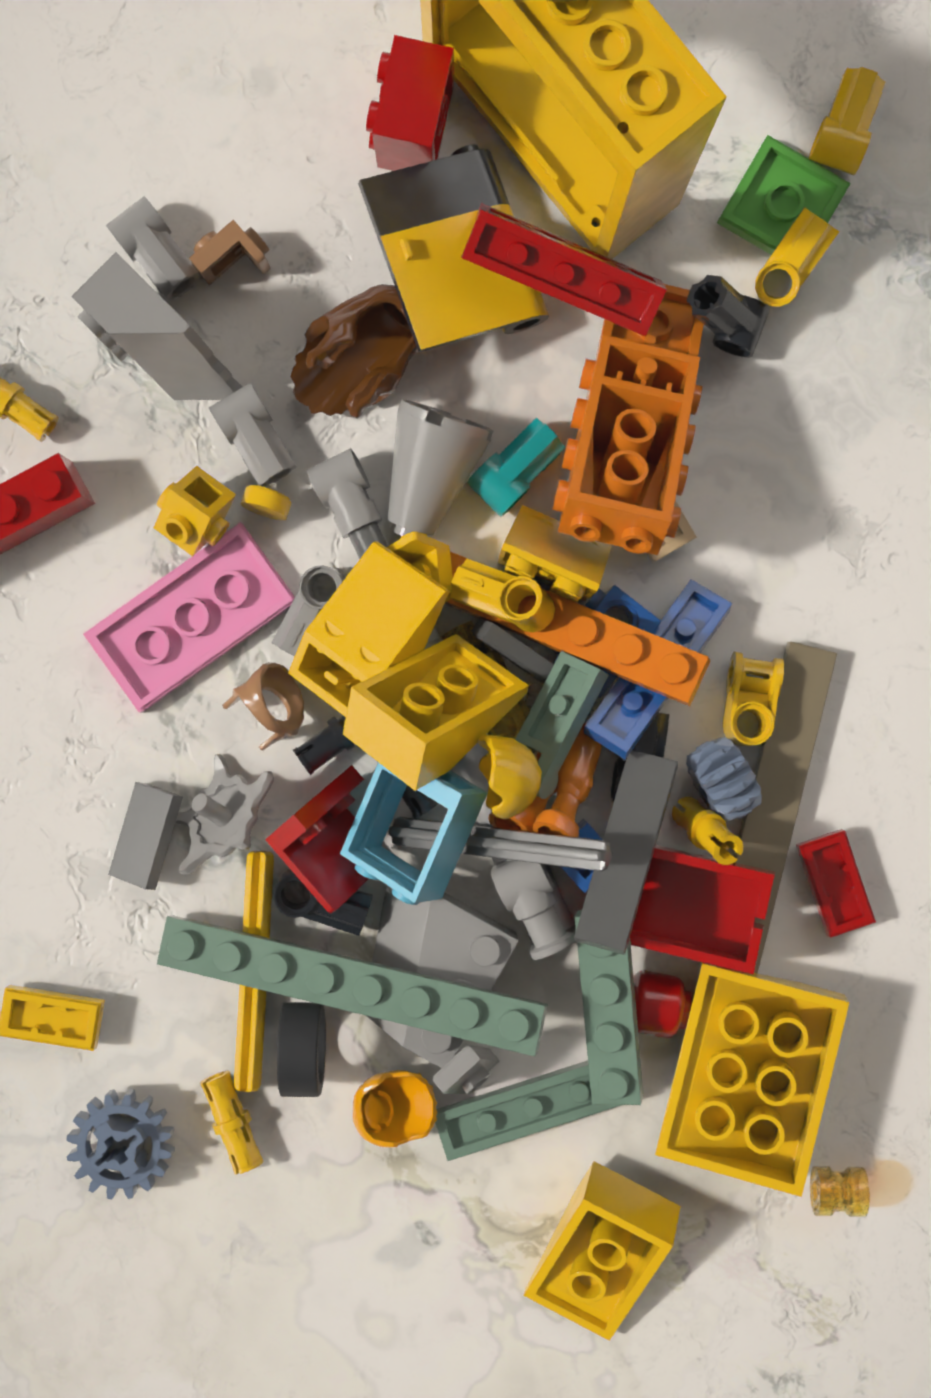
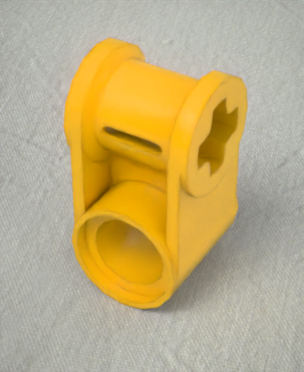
(752, 695)

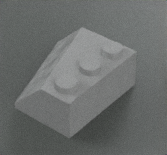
(141, 324)
(443, 942)

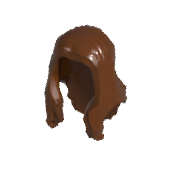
(354, 354)

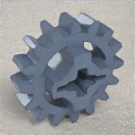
(111, 1126)

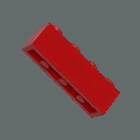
(40, 500)

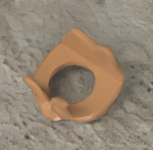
(278, 681)

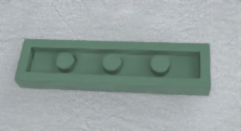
(610, 1025)
(516, 1111)

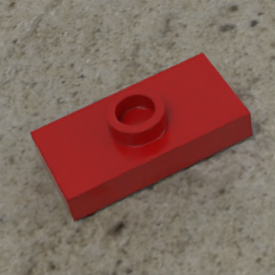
(835, 883)

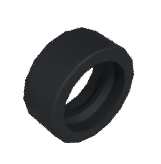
(301, 1049)

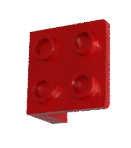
(313, 843)

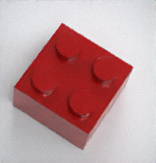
(412, 103)

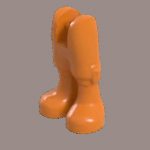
(572, 789)

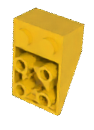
(554, 558)
(367, 625)

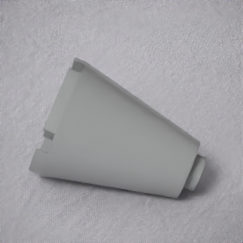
(430, 465)

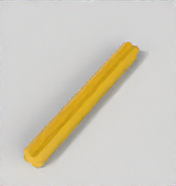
(252, 1000)

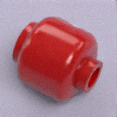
(661, 1004)

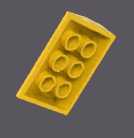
(753, 1077)

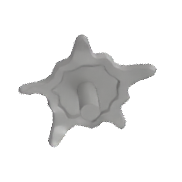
(222, 815)

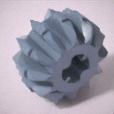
(724, 779)

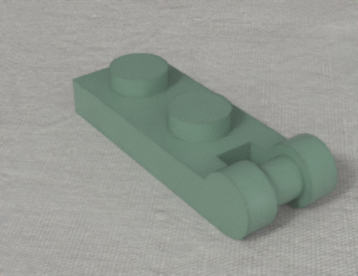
(560, 715)

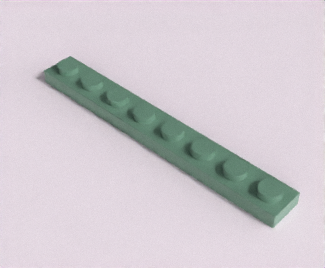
(353, 985)

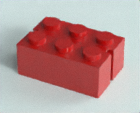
(703, 909)

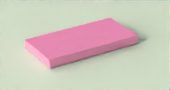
(190, 618)

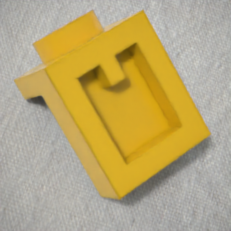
(426, 555)

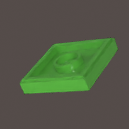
(776, 192)

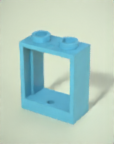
(373, 821)

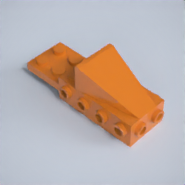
(633, 432)

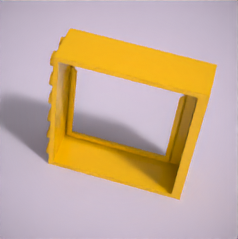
(588, 101)

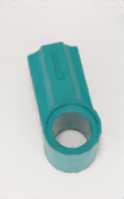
(508, 475)

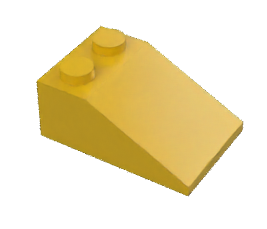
(430, 709)
(604, 1251)

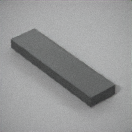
(632, 836)

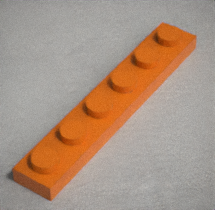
(609, 645)

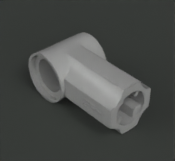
(149, 242)
(248, 426)
(303, 609)

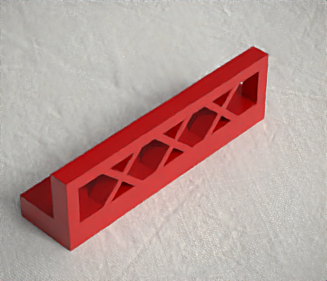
(563, 270)

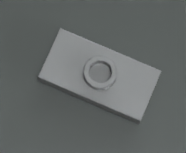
(466, 1070)

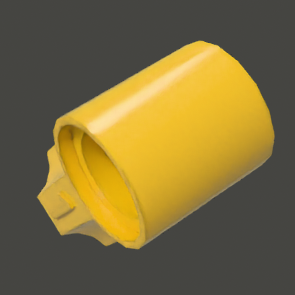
(844, 132)
(797, 254)
(501, 594)

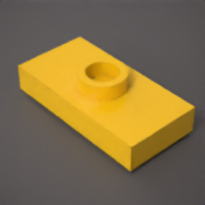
(51, 1017)

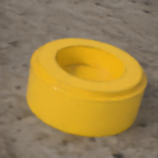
(266, 502)

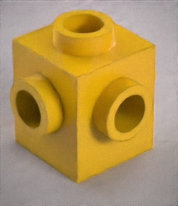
(194, 511)

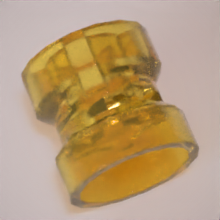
(839, 1191)

